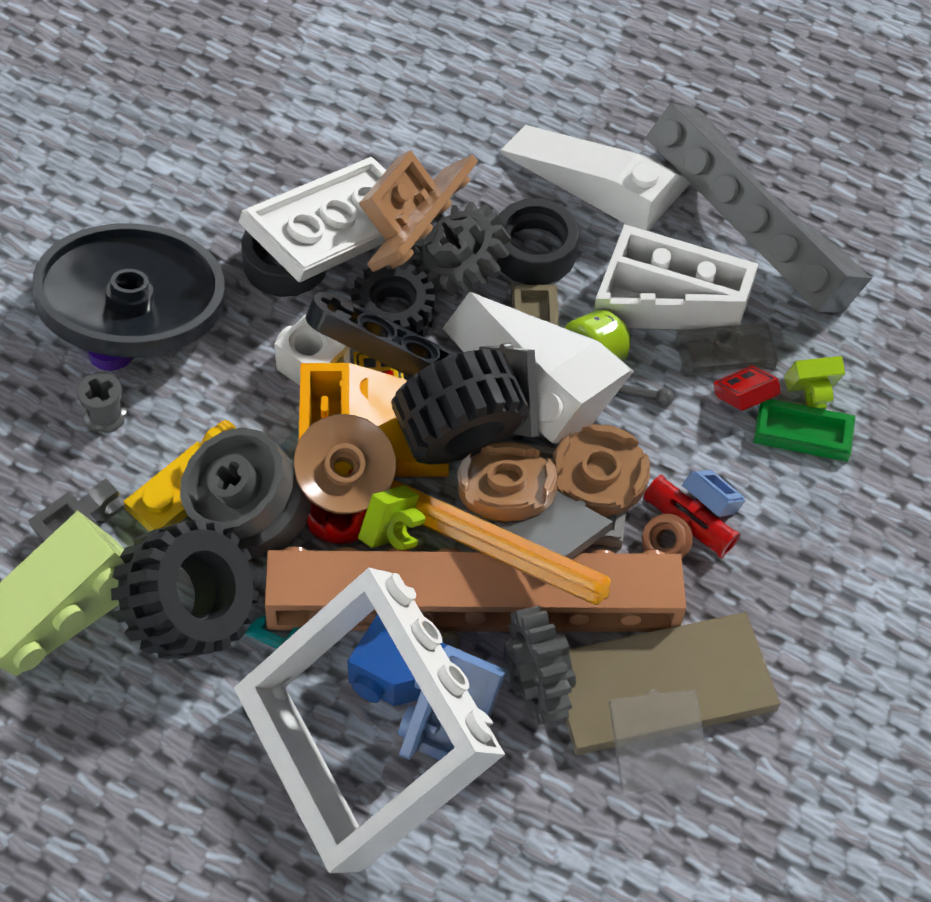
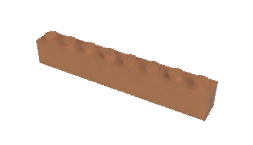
(478, 591)

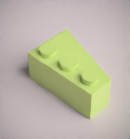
(56, 592)

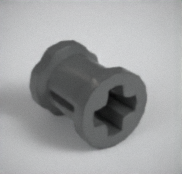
(101, 397)

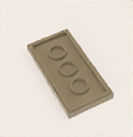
(710, 655)

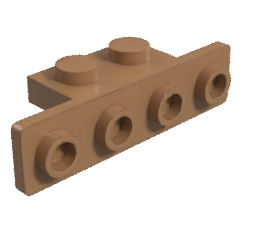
(407, 202)

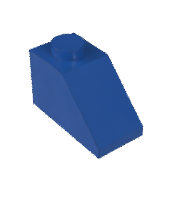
(379, 669)

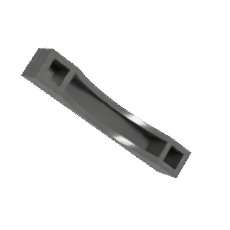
(792, 247)

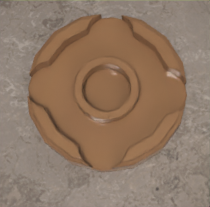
(602, 468)
(507, 482)

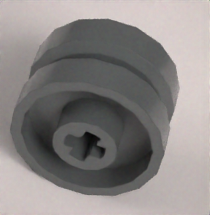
(247, 488)

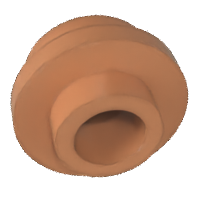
(661, 524)

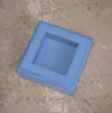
(714, 492)

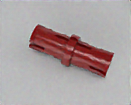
(717, 536)

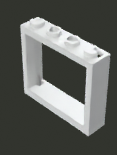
(296, 757)

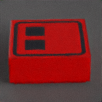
(747, 388)

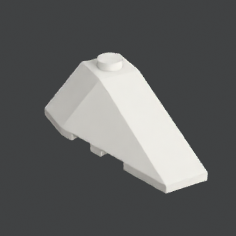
(615, 180)
(572, 371)

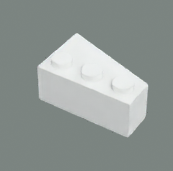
(673, 283)

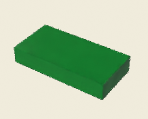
(804, 429)

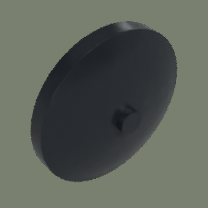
(128, 290)

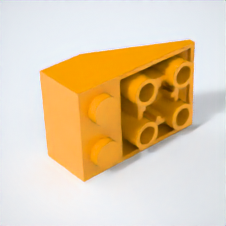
(362, 392)

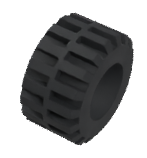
(459, 406)
(151, 598)

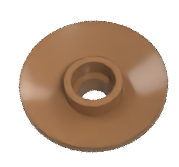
(347, 440)

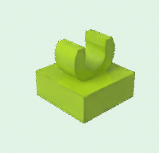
(816, 379)
(389, 518)

